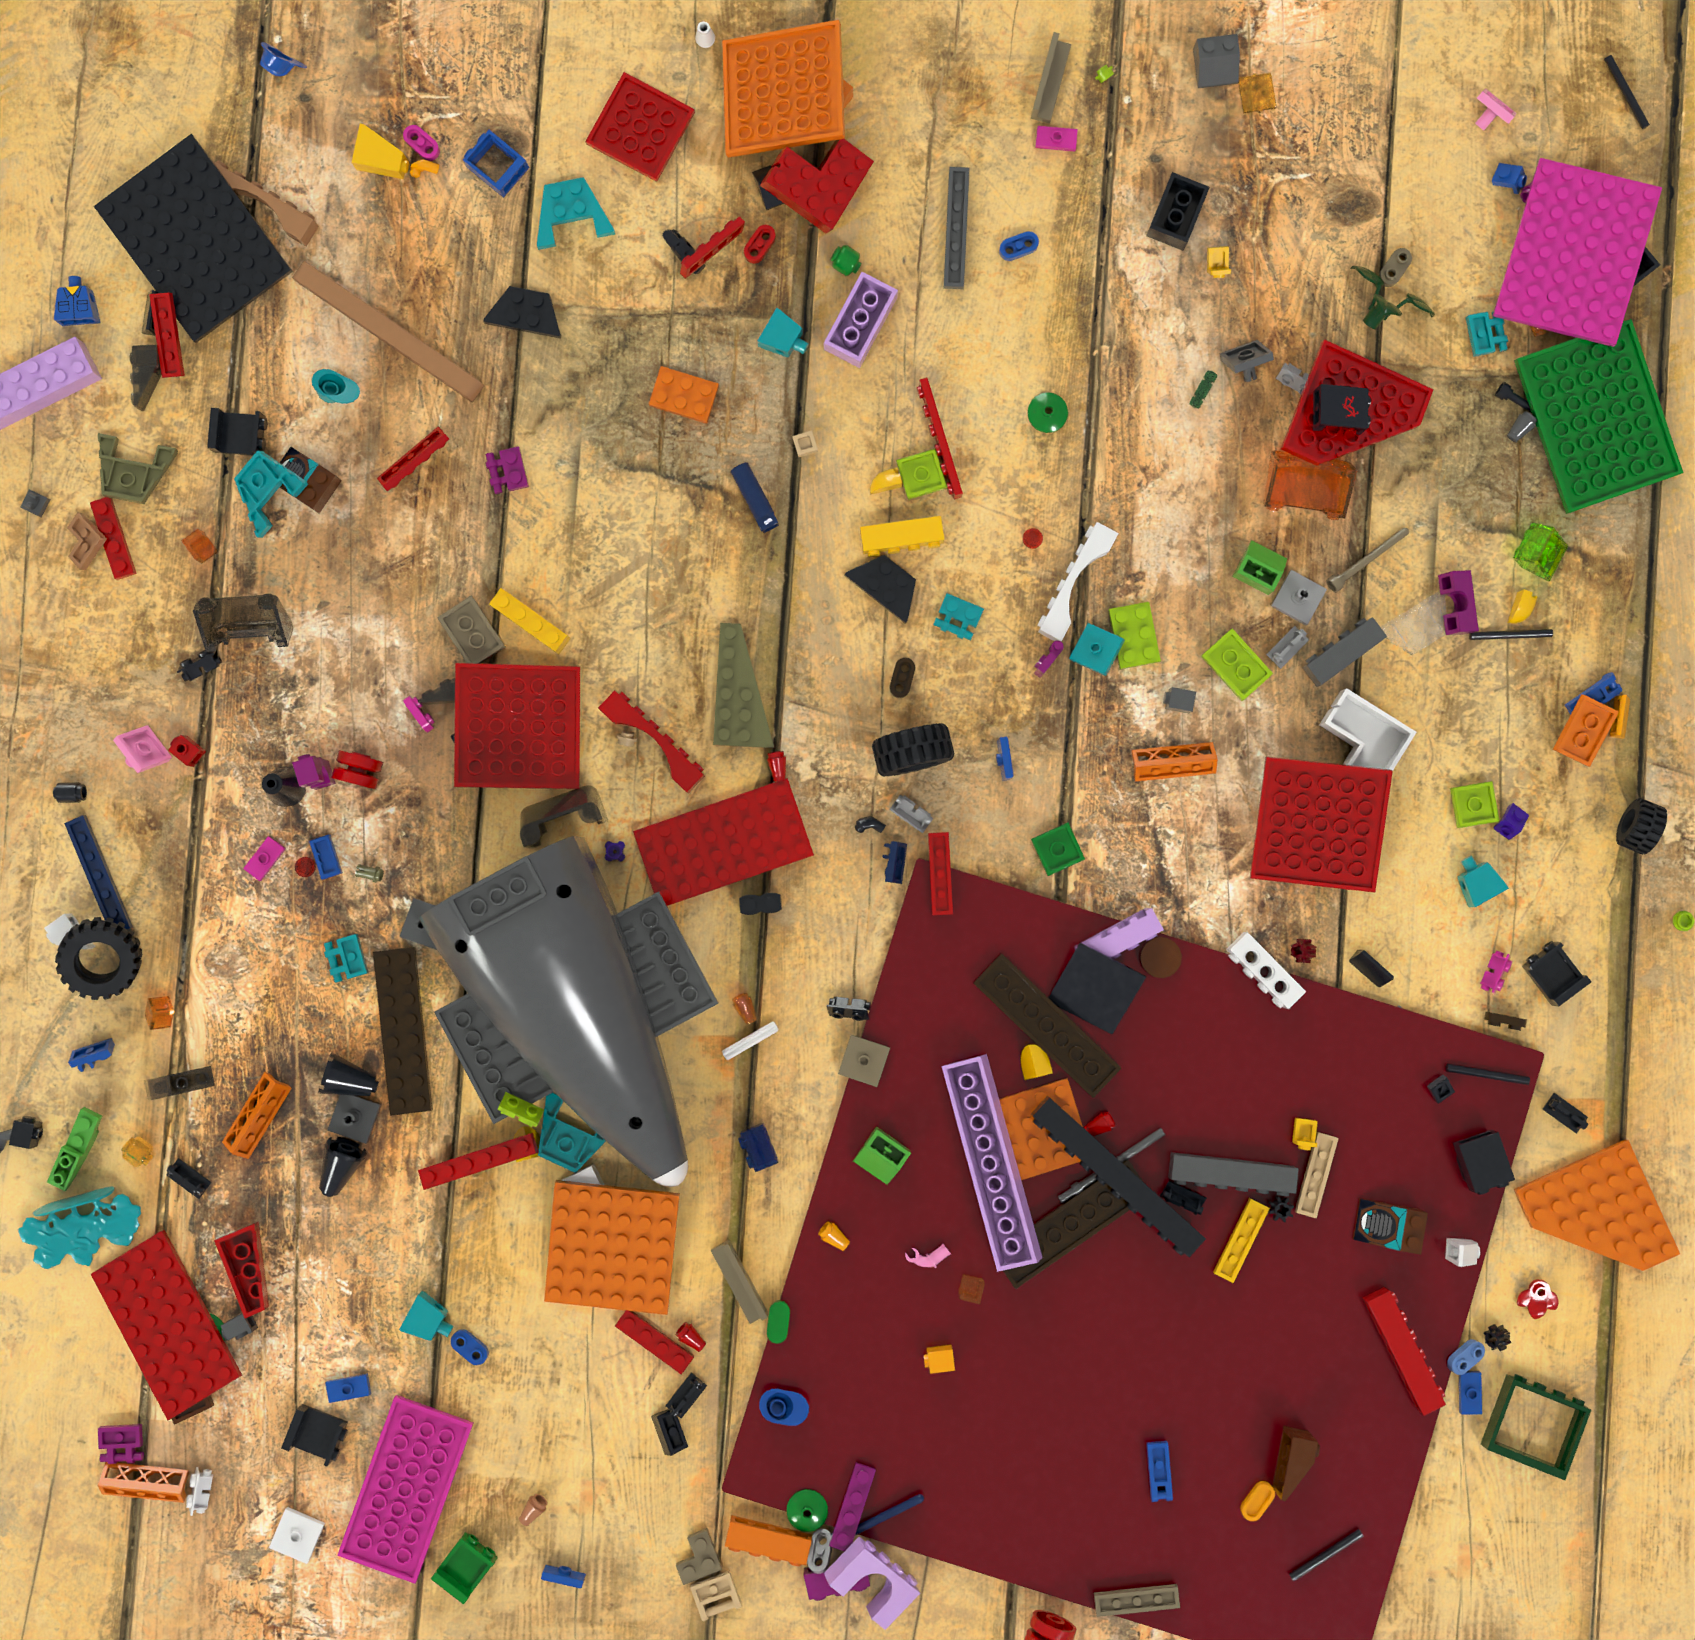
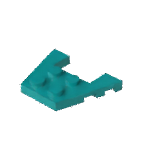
(568, 203)
(259, 482)
(563, 1142)

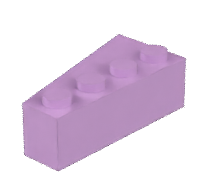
(1125, 934)

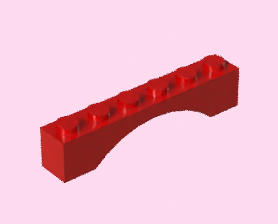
(621, 712)

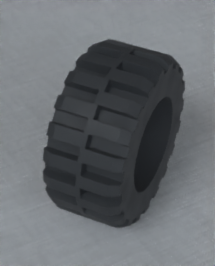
(913, 749)
(98, 984)

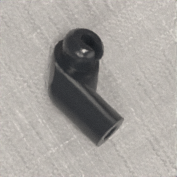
(869, 822)

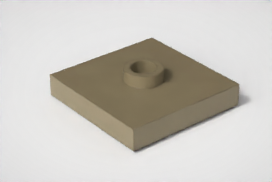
(864, 1060)

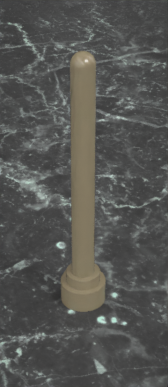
(1337, 581)

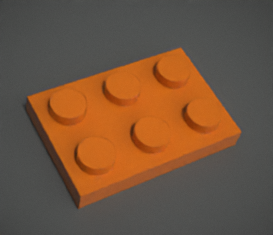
(683, 394)
(1585, 730)

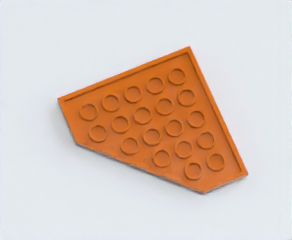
(1601, 1207)

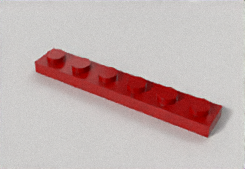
(936, 429)
(478, 1161)

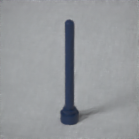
(889, 1513)

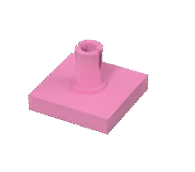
(1495, 108)
(142, 749)

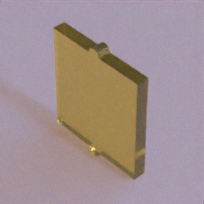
(1257, 93)

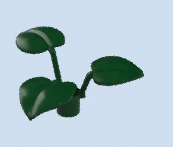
(1384, 308)

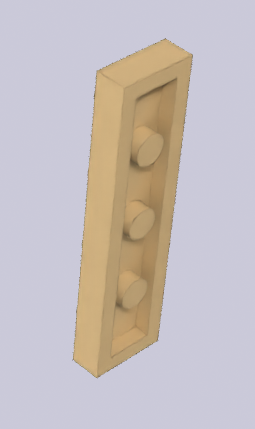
(1316, 1175)

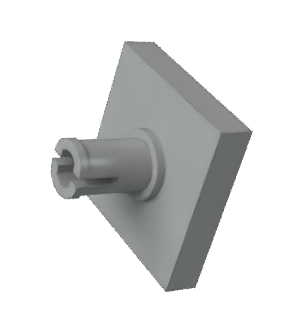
(1298, 597)

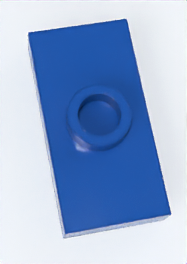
(325, 857)
(348, 1388)
(1470, 1393)
(563, 1575)

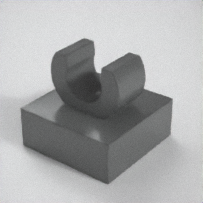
(35, 503)

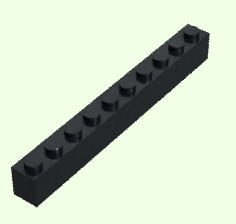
(1118, 1176)

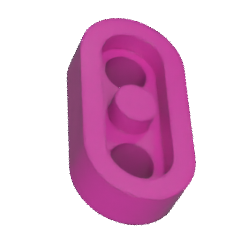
(422, 143)
(423, 719)

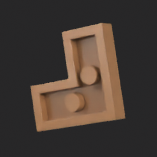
(89, 541)

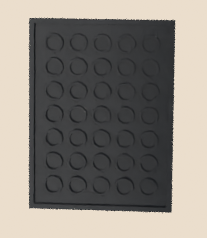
(193, 237)

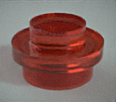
(1032, 538)
(305, 867)

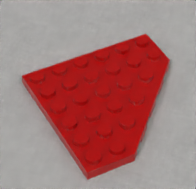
(1394, 408)

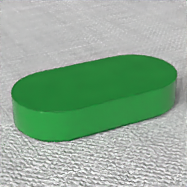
(778, 1321)

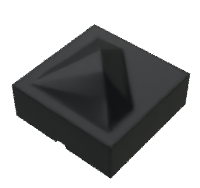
(1440, 1089)

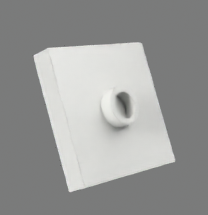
(297, 1535)

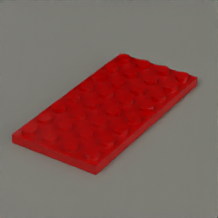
(724, 842)
(166, 1325)

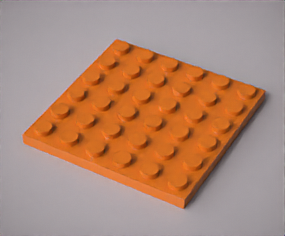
(783, 89)
(611, 1247)

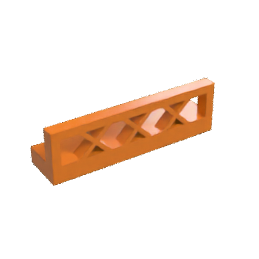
(1175, 764)
(257, 1118)
(145, 1489)

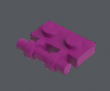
(513, 468)
(1045, 661)
(120, 1437)

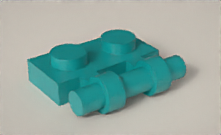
(1481, 334)
(961, 611)
(351, 955)

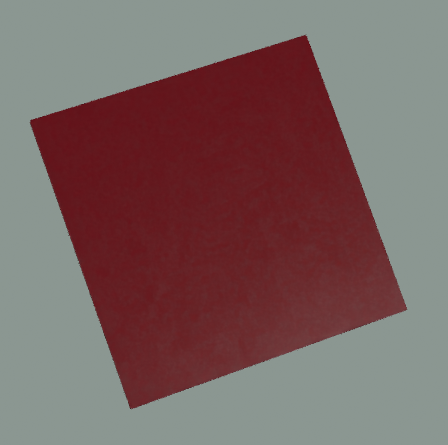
(1123, 1342)

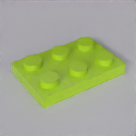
(1137, 628)
(1236, 664)

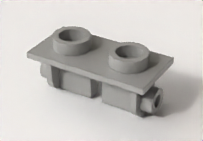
(1290, 377)
(1288, 646)
(917, 818)

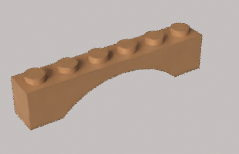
(295, 223)

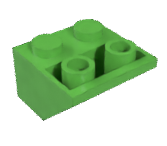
(1260, 568)
(882, 1155)

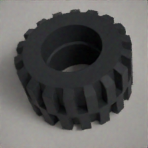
(1641, 826)

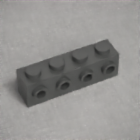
(1344, 652)

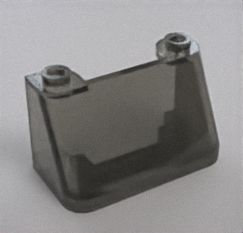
(242, 618)
(533, 817)

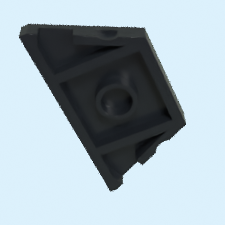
(524, 311)
(886, 585)

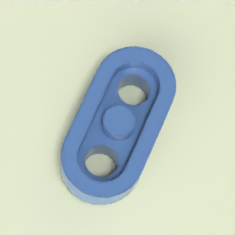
(1468, 1354)

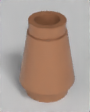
(534, 1508)

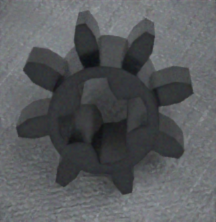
(1286, 1211)
(1497, 1337)

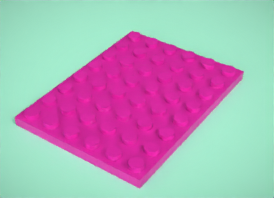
(1577, 252)

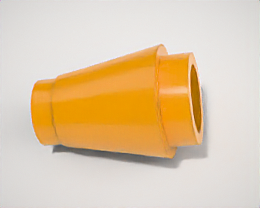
(831, 1234)

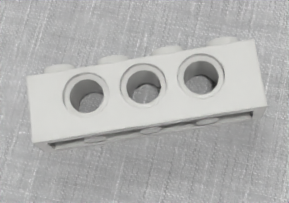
(1291, 989)

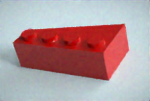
(244, 1265)

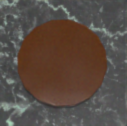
(1160, 957)

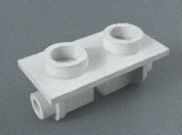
(198, 1500)

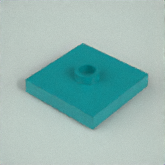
(1096, 649)

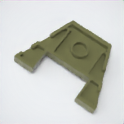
(127, 478)

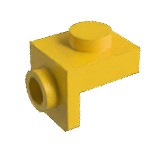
(1218, 261)
(1304, 1133)

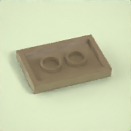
(471, 631)

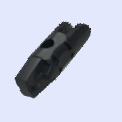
(680, 246)

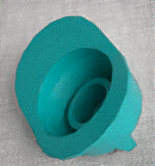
(334, 387)

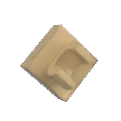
(805, 443)

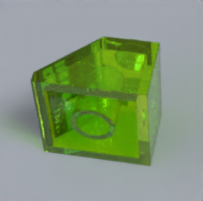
(1540, 550)

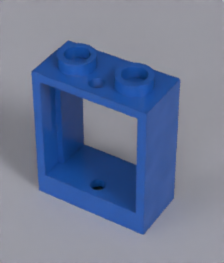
(512, 174)

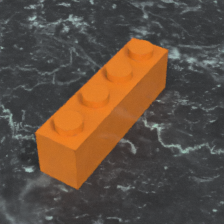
(768, 1540)

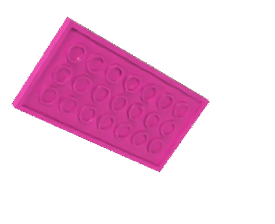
(405, 1489)

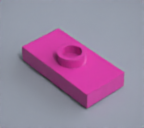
(1056, 138)
(264, 858)

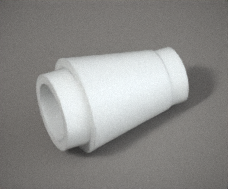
(704, 36)

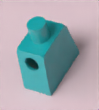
(782, 335)
(1479, 882)
(426, 1318)

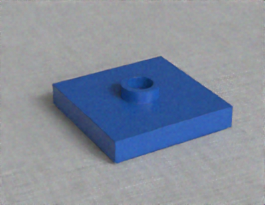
(1004, 758)

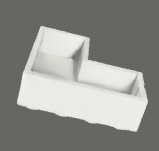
(1375, 735)

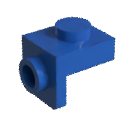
(1510, 176)

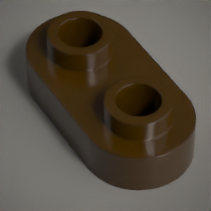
(902, 678)
(1496, 1020)

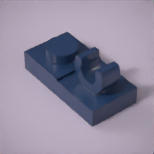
(896, 863)

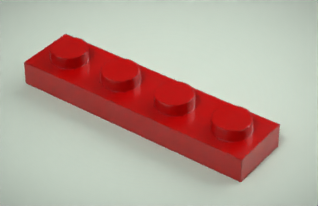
(707, 251)
(167, 335)
(413, 458)
(115, 545)
(940, 873)
(654, 1341)

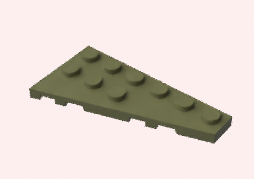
(738, 706)

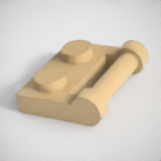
(715, 1589)

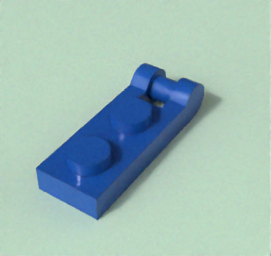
(1598, 691)
(1159, 1470)

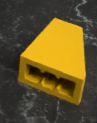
(377, 155)

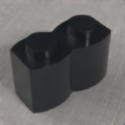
(755, 904)

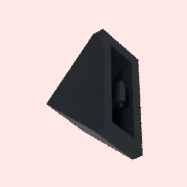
(768, 199)

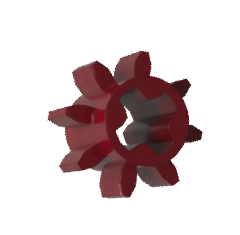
(1303, 951)

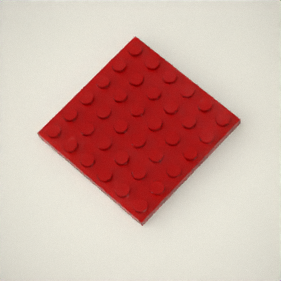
(517, 726)
(1320, 824)

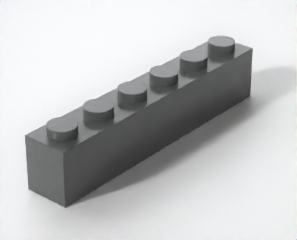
(1234, 1173)

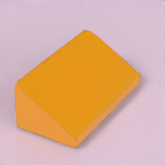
(1618, 728)

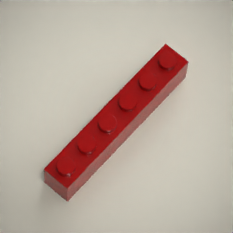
(1404, 1351)

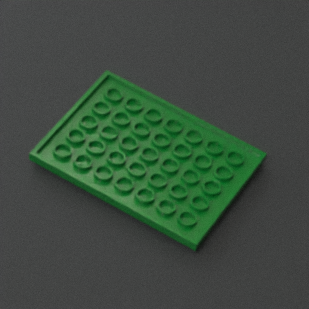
(1598, 418)

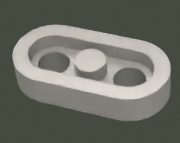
(819, 1551)

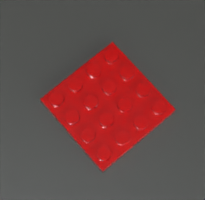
(640, 126)

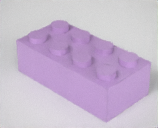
(860, 319)

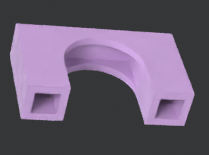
(863, 1559)

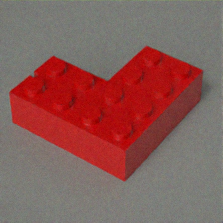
(822, 192)

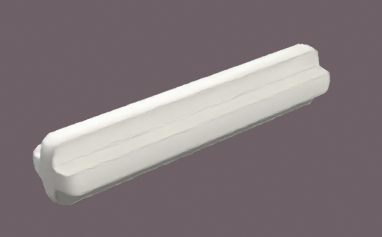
(750, 1040)

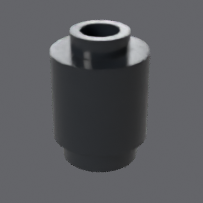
(70, 792)

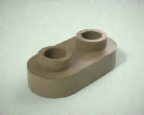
(1395, 266)

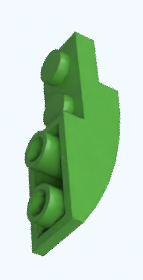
(76, 1149)

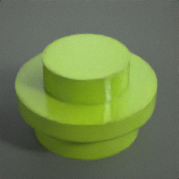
(1104, 73)
(1683, 920)

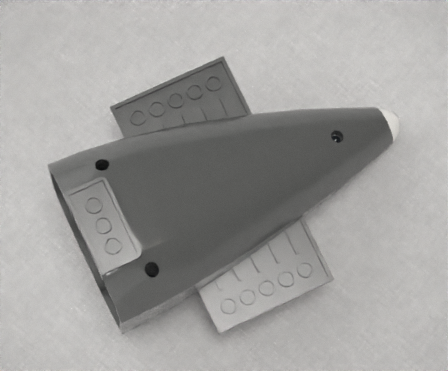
(571, 999)

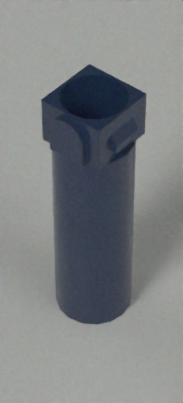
(754, 497)

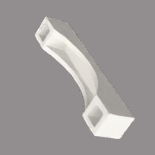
(1058, 619)

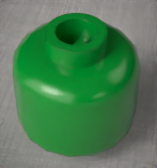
(846, 260)

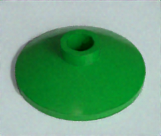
(1047, 422)
(807, 1500)

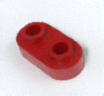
(758, 244)

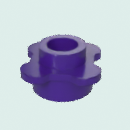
(614, 856)

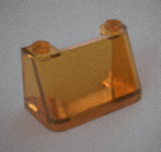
(1309, 486)

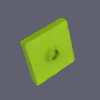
(921, 474)
(1474, 804)

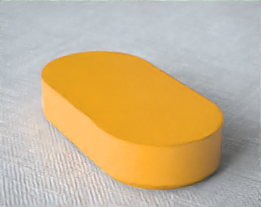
(1257, 1501)

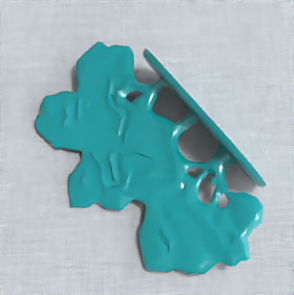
(79, 1233)

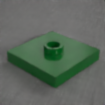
(1057, 849)

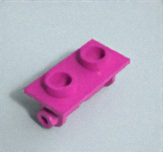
(1500, 965)

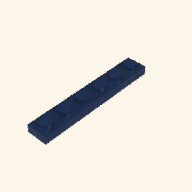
(97, 871)

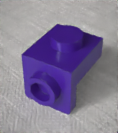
(1512, 822)

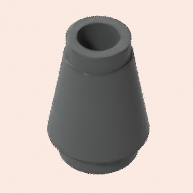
(1523, 424)

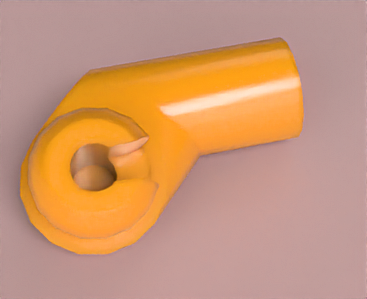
(423, 165)

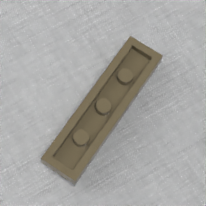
(1136, 1600)

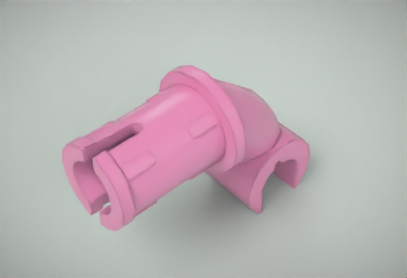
(929, 1260)

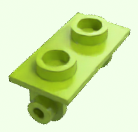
(514, 1106)

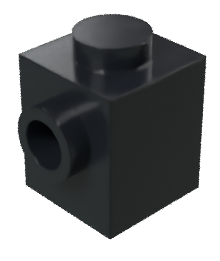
(26, 1132)

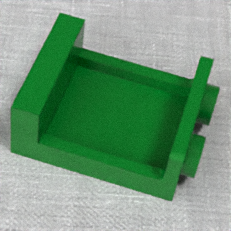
(464, 1567)

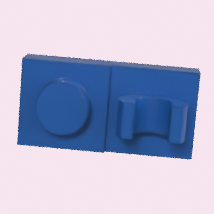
(91, 1053)

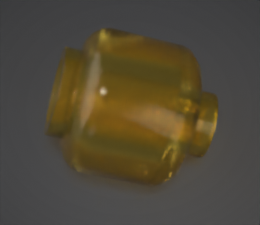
(137, 1151)

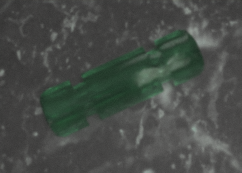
(1203, 389)

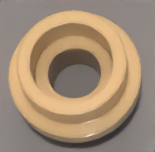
(626, 738)

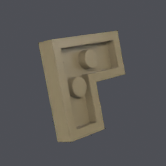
(704, 1560)

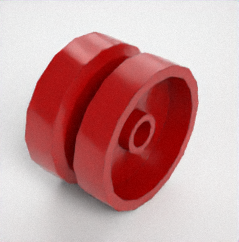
(357, 769)
(1049, 1627)

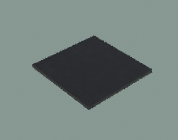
(1096, 988)

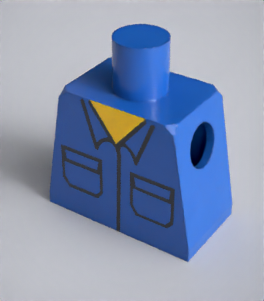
(75, 304)

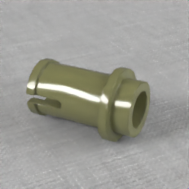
(374, 874)

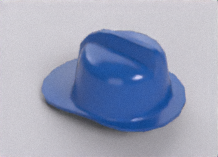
(277, 62)
(783, 1407)

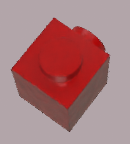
(186, 750)

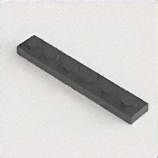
(956, 228)

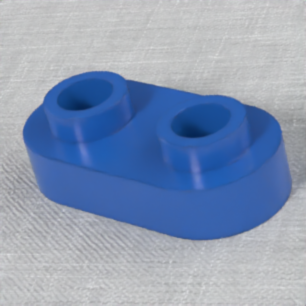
(1018, 247)
(470, 1345)

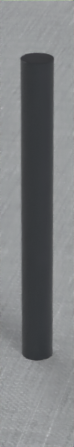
(1625, 89)
(1511, 634)
(1487, 1074)
(1325, 1555)

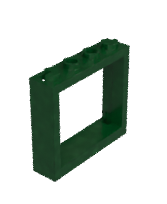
(1571, 1440)

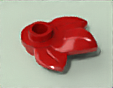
(1538, 1301)

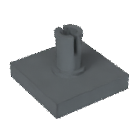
(1246, 358)
(413, 928)
(354, 1117)

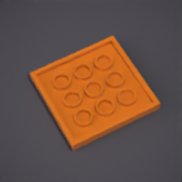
(1033, 1147)

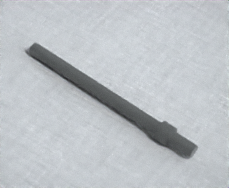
(1077, 1188)

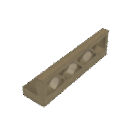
(1051, 80)
(739, 1282)

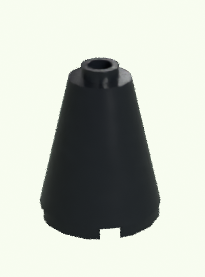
(282, 787)
(347, 1078)
(339, 1164)

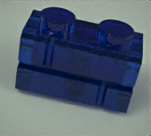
(758, 1147)

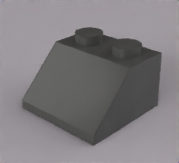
(1217, 60)

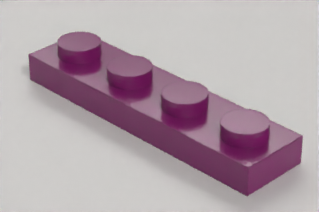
(852, 1506)

